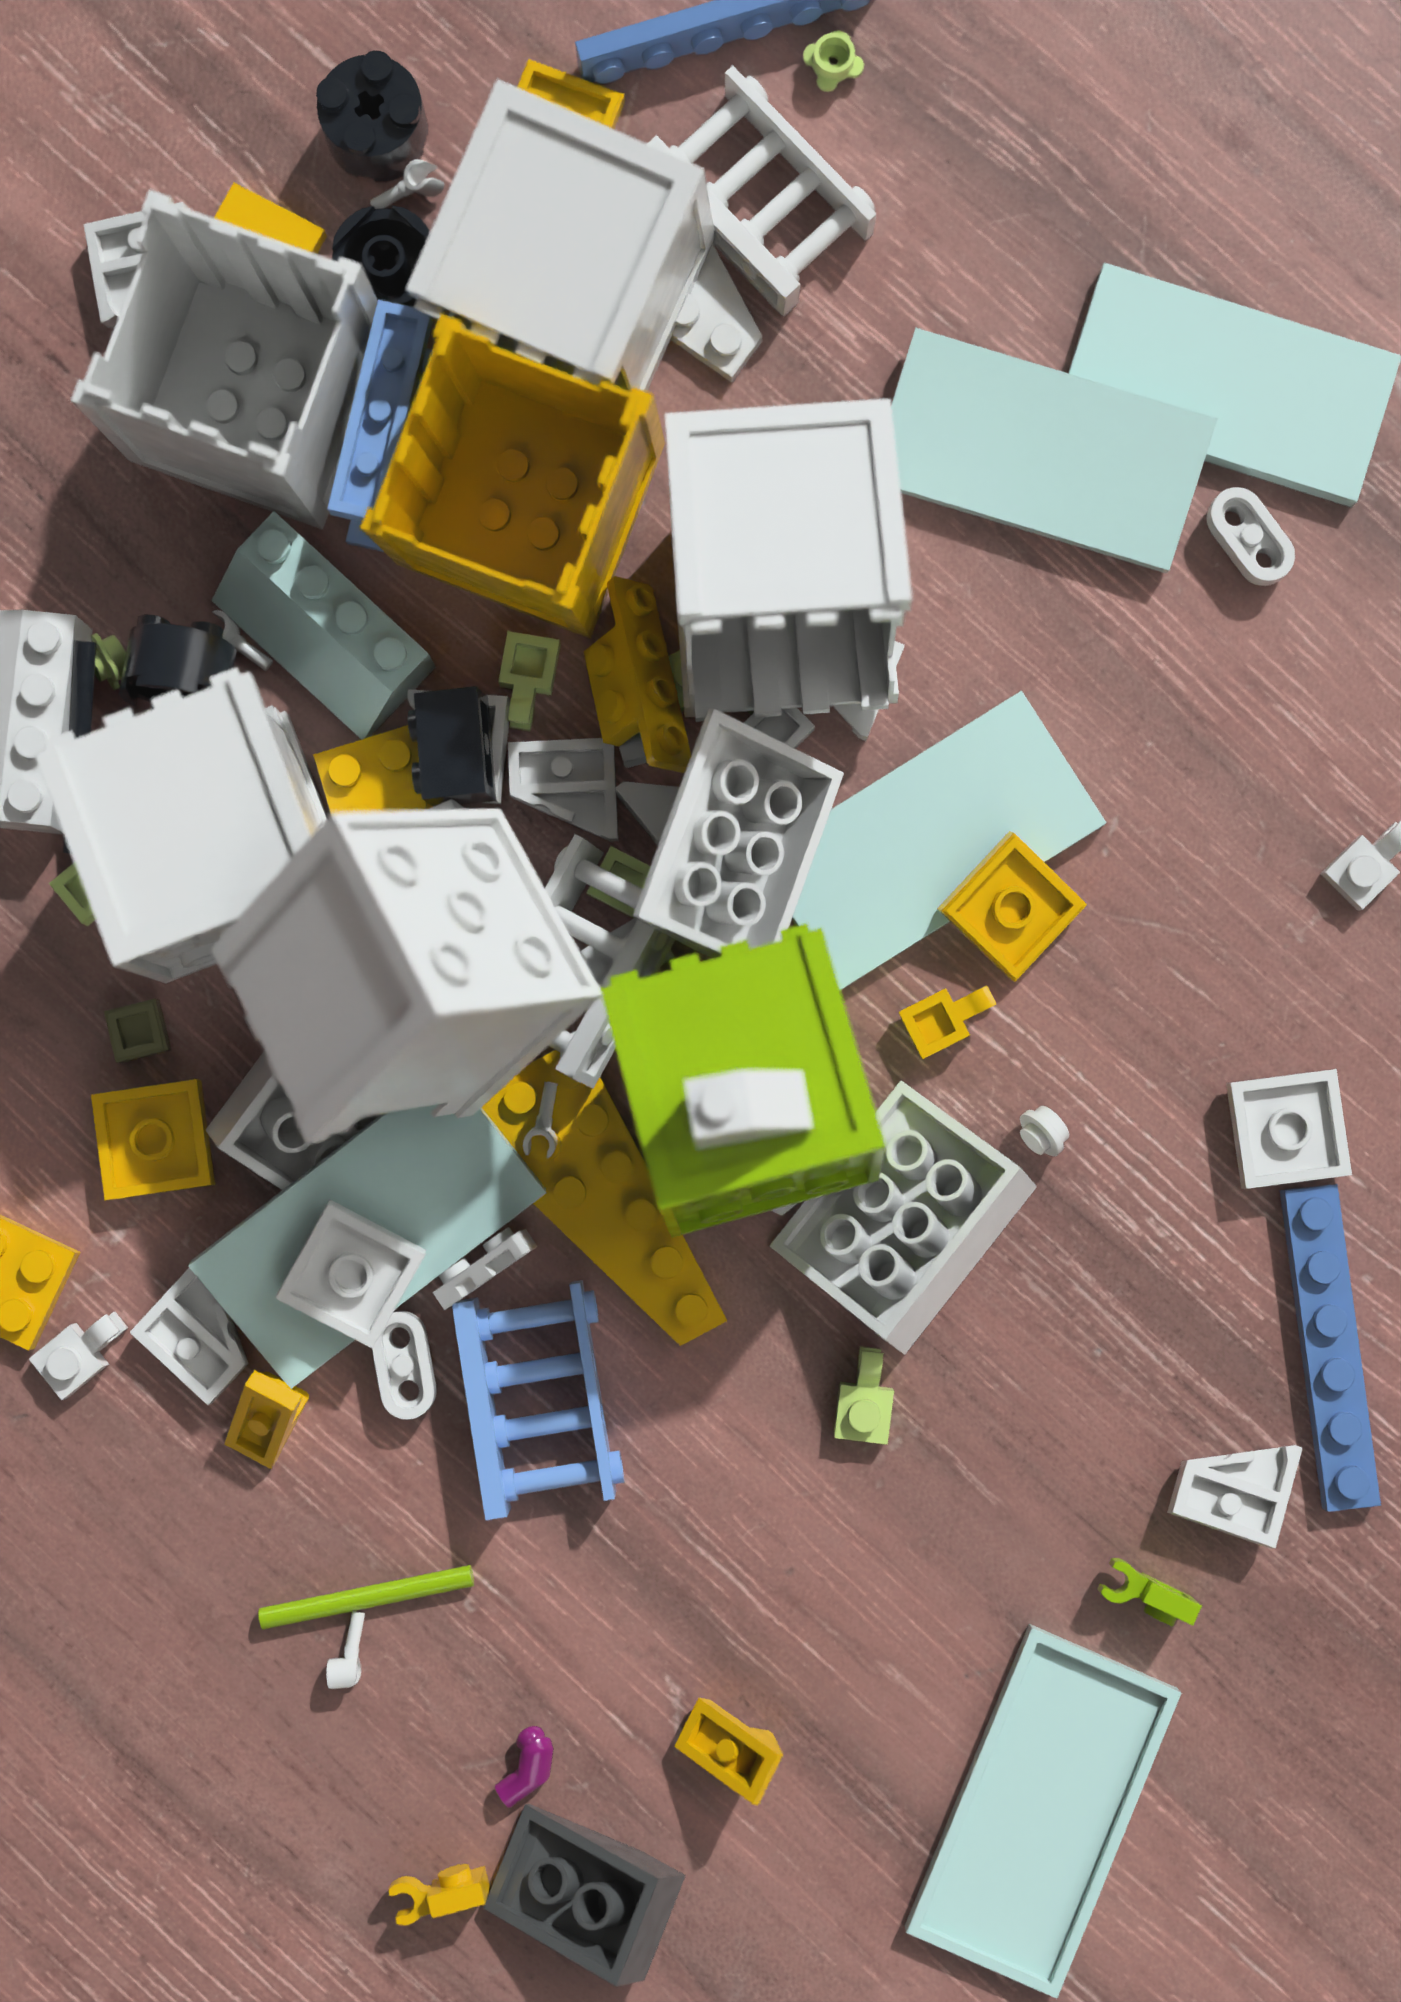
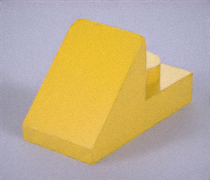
(265, 1417)
(730, 1750)

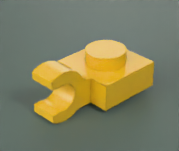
(939, 1021)
(452, 1892)

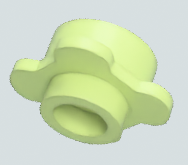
(833, 45)
(109, 659)

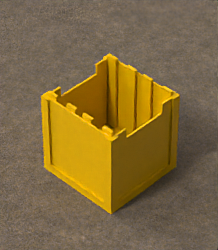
(516, 480)

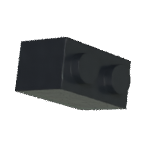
(453, 746)

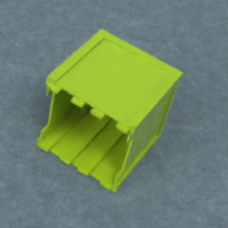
(732, 1014)

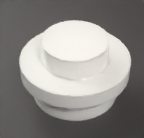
(1043, 1131)

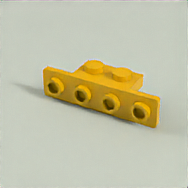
(635, 679)

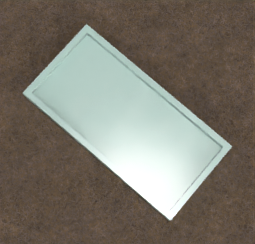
(1285, 394)
(1046, 450)
(928, 824)
(415, 1174)
(1042, 1811)

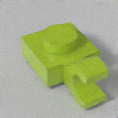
(1161, 1600)

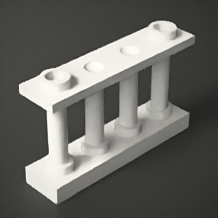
(744, 240)
(592, 1044)

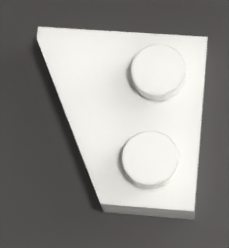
(567, 781)
(193, 1338)

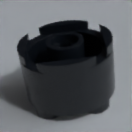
(365, 90)
(380, 240)
(172, 658)

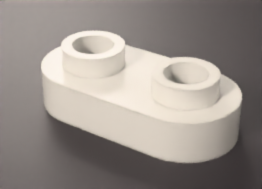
(1254, 535)
(403, 1364)

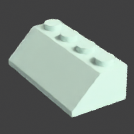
(321, 627)

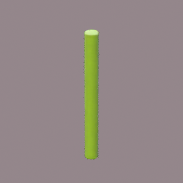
(366, 1597)

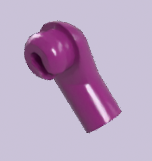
(533, 1767)

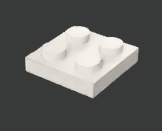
(1289, 1129)
(351, 1274)

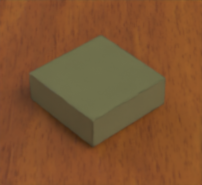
(137, 1030)

